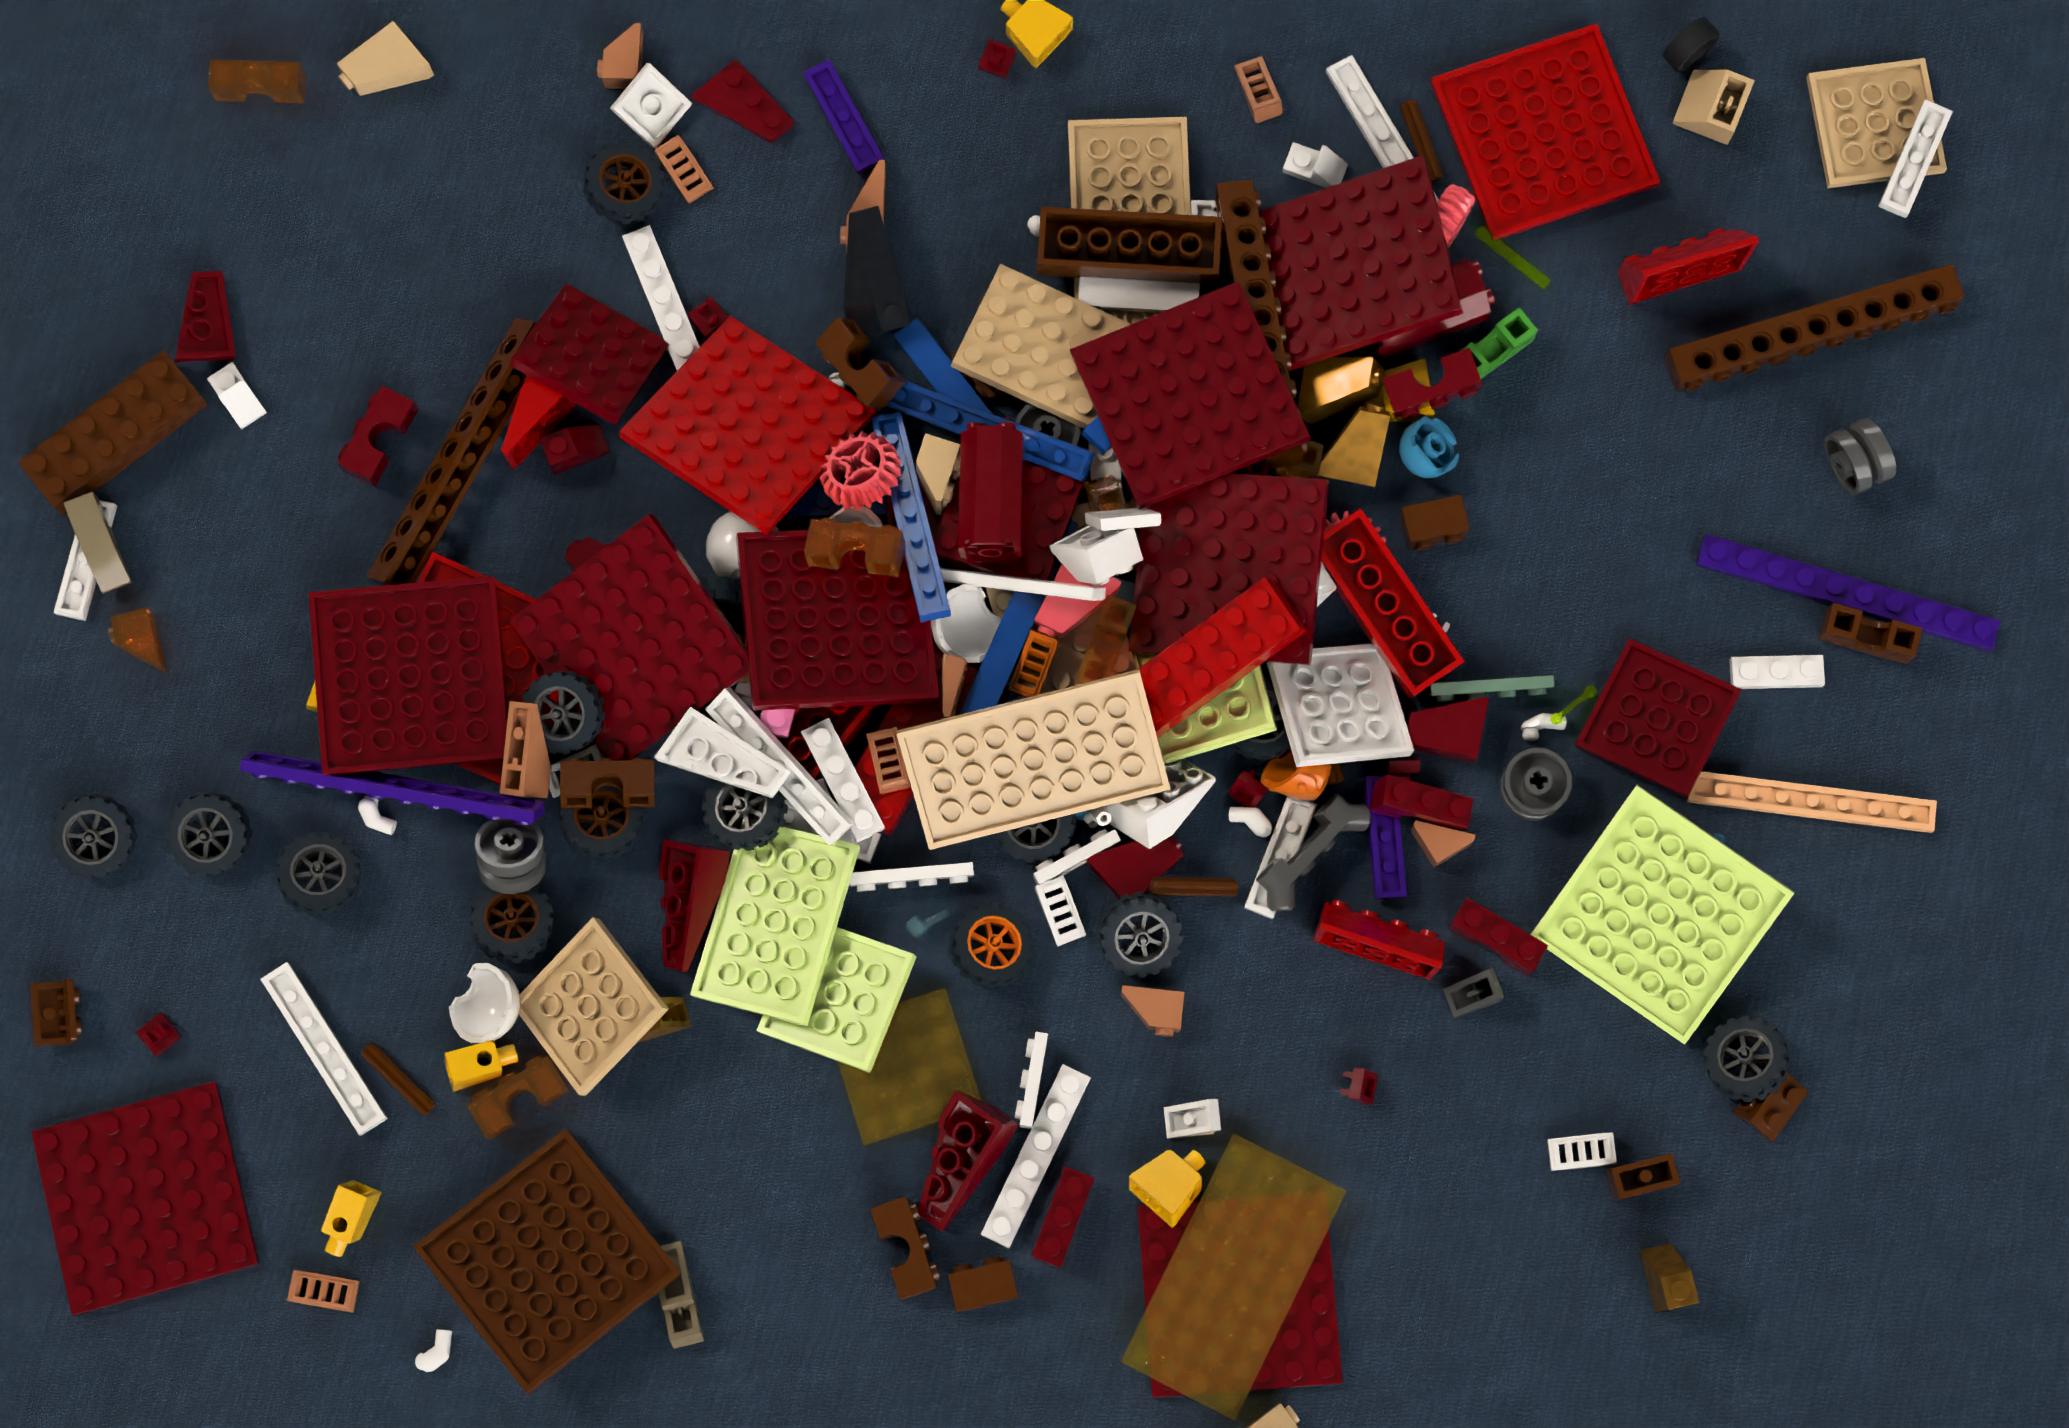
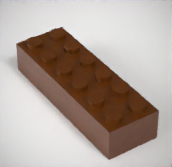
(1129, 245)
(113, 432)

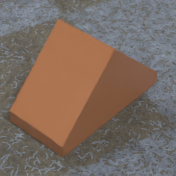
(1440, 842)

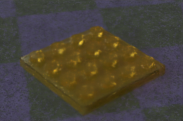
(913, 1072)

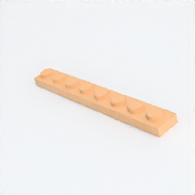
(1814, 802)

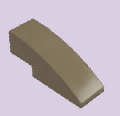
(97, 542)
(680, 1302)

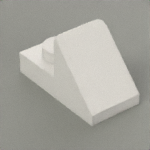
(1315, 166)
(236, 395)
(1192, 1119)

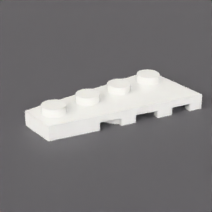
(716, 753)

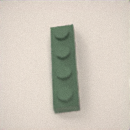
(1504, 687)

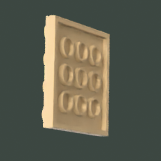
(1867, 117)
(590, 1006)

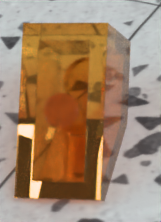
(138, 636)

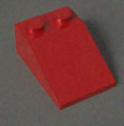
(534, 416)

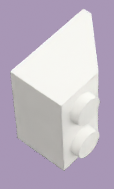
(1098, 554)

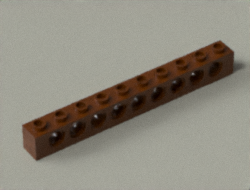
(1241, 197)
(1940, 282)
(454, 466)

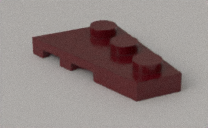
(741, 99)
(205, 321)

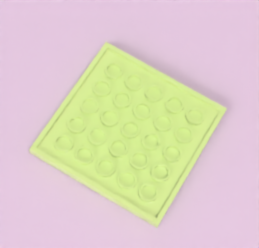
(1661, 914)

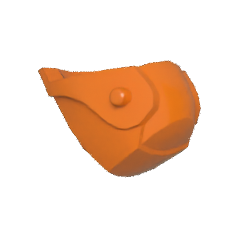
(1295, 782)

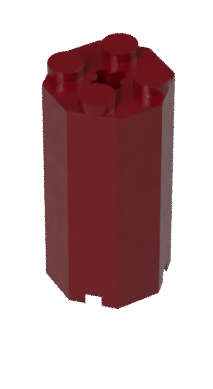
(1475, 305)
(991, 492)

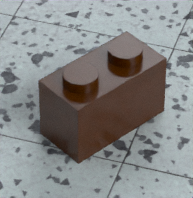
(1434, 523)
(1642, 1177)
(982, 1285)

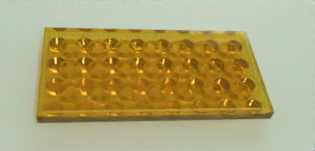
(1233, 1276)

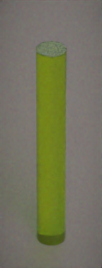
(1513, 258)

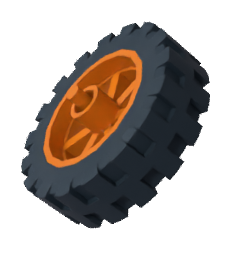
(1011, 924)

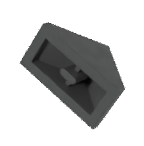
(1474, 993)

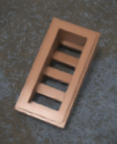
(1263, 107)
(670, 148)
(953, 677)
(893, 784)
(296, 1284)

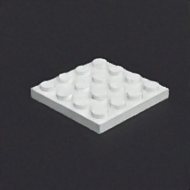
(1341, 707)

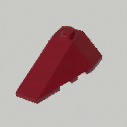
(692, 886)
(966, 1149)

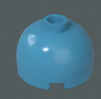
(1428, 448)

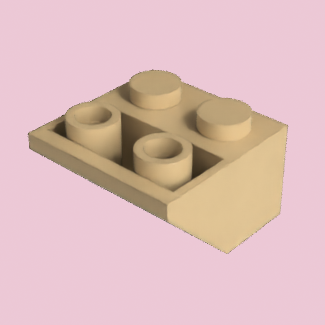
(1713, 103)
(936, 468)

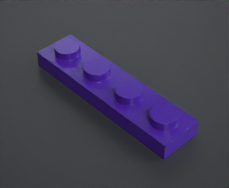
(843, 116)
(1385, 850)

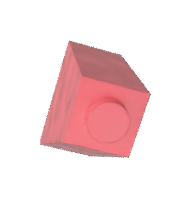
(1062, 615)

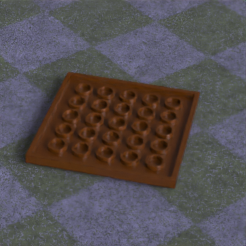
(547, 1261)

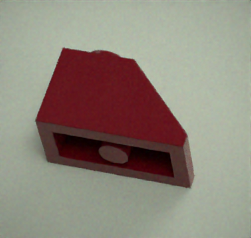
(574, 447)

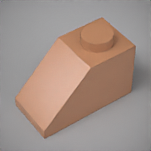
(622, 59)
(1156, 1008)

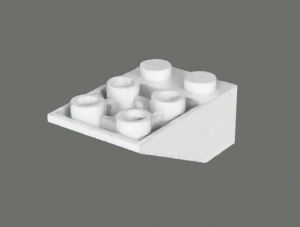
(1159, 815)

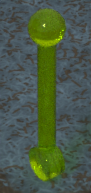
(1588, 692)

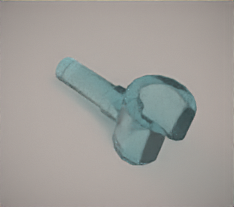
(917, 926)

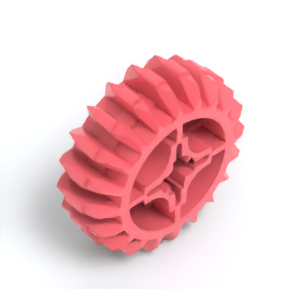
(1454, 209)
(863, 480)

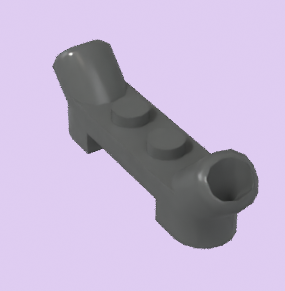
(1280, 876)

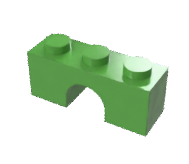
(1502, 342)

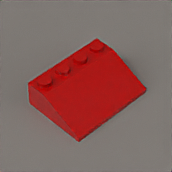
(1685, 264)
(1379, 940)

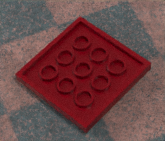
(590, 354)
(1047, 513)
(1658, 718)

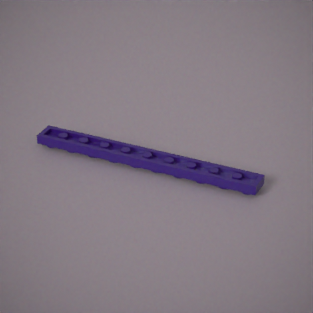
(1838, 588)
(403, 789)

